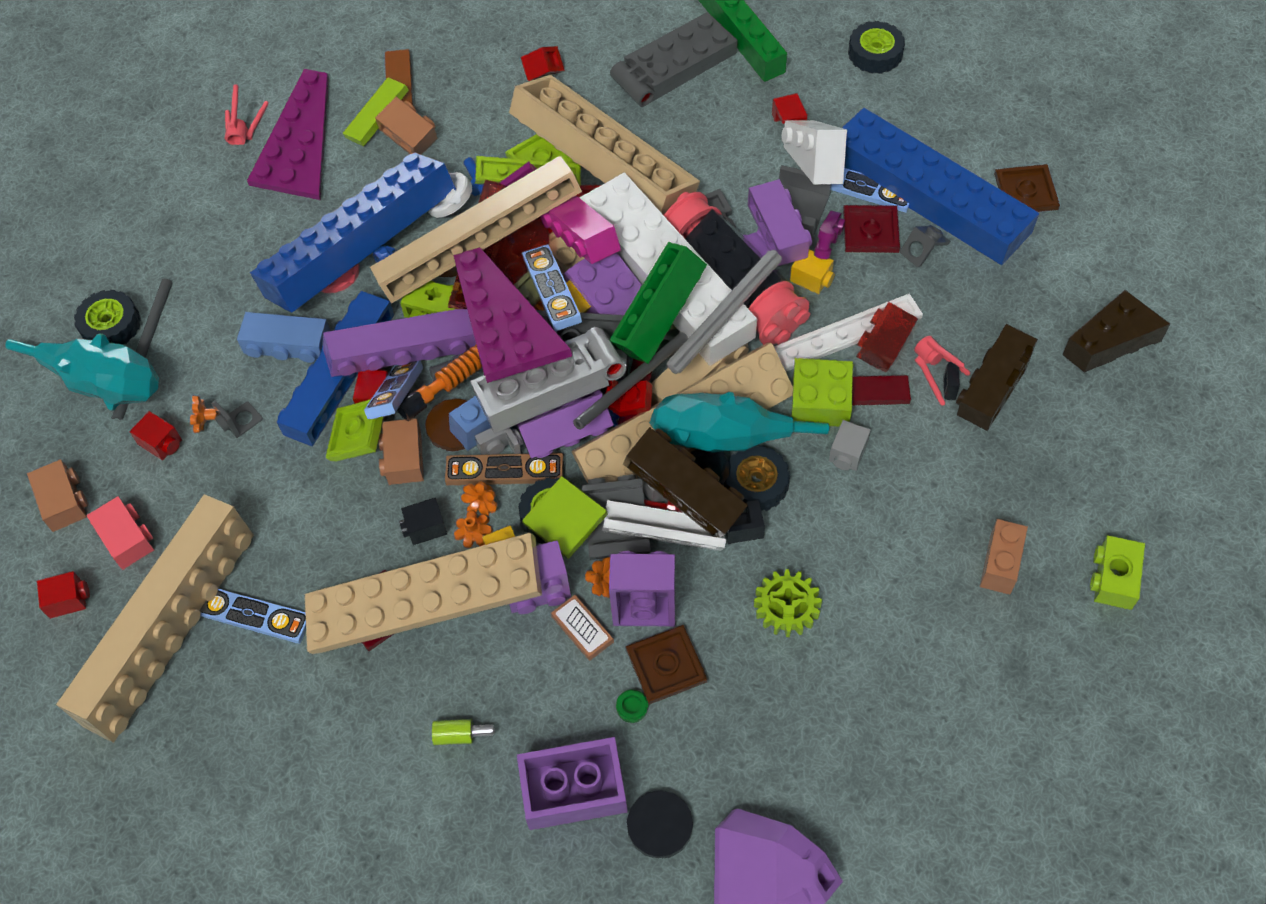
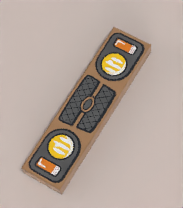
(502, 468)

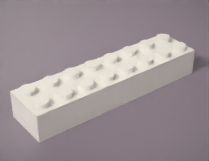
(642, 238)

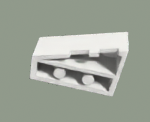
(816, 149)

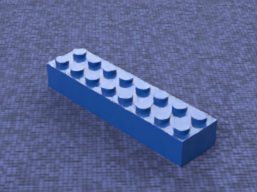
(938, 187)
(352, 231)

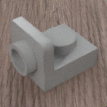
(493, 444)

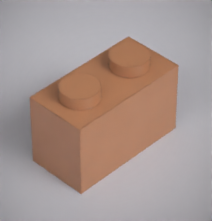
(406, 126)
(402, 451)
(57, 495)
(1003, 556)

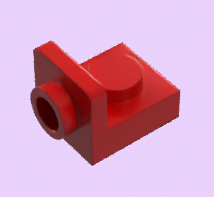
(634, 400)

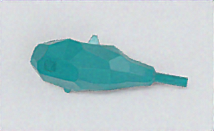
(96, 368)
(724, 422)

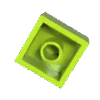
(822, 391)

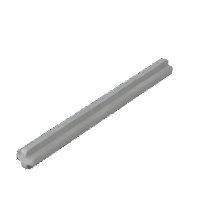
(723, 312)

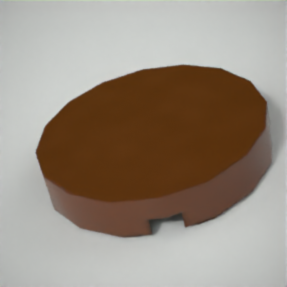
(438, 425)

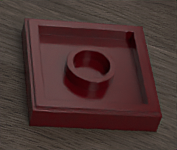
(871, 228)

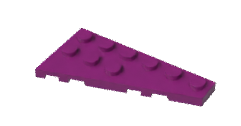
(296, 145)
(504, 324)

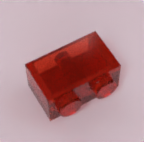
(887, 336)

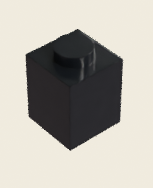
(422, 521)

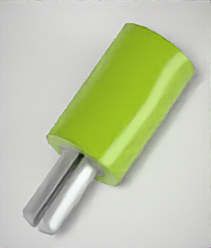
(458, 731)

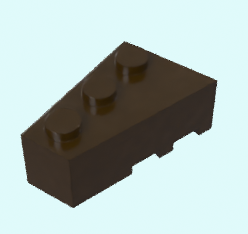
(1114, 332)
(996, 378)

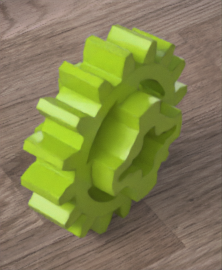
(801, 599)

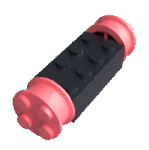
(731, 258)

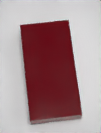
(880, 390)

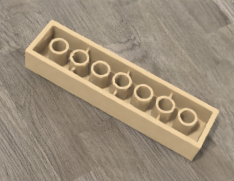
(598, 140)
(156, 619)

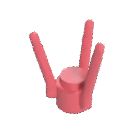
(236, 129)
(932, 352)

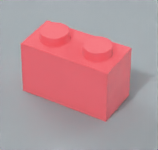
(120, 532)

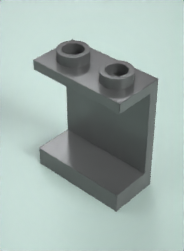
(805, 196)
(625, 490)

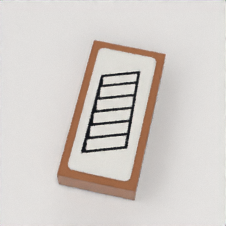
(582, 627)

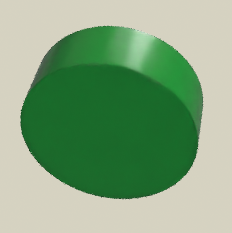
(632, 706)

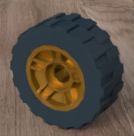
(767, 467)

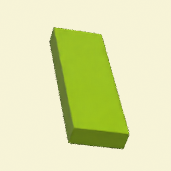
(365, 124)

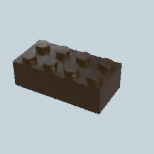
(685, 483)

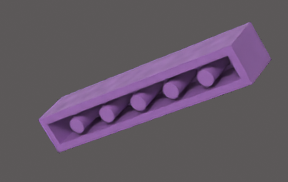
(398, 342)

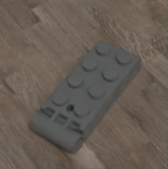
(674, 59)

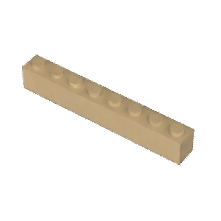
(476, 228)

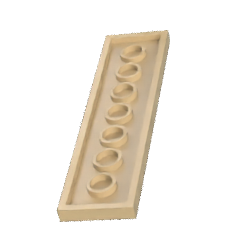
(752, 376)
(423, 594)

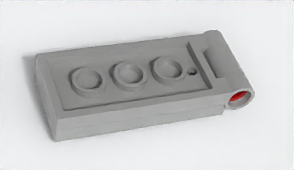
(550, 385)

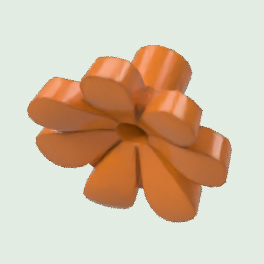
(201, 414)
(480, 498)
(472, 529)
(599, 577)

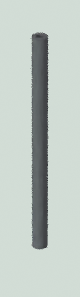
(148, 332)
(628, 382)

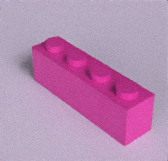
(582, 229)

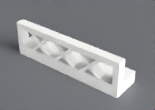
(658, 525)

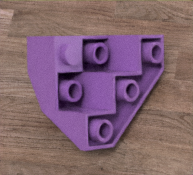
(769, 863)

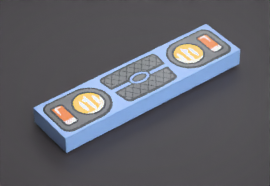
(864, 188)
(551, 288)
(393, 390)
(256, 615)

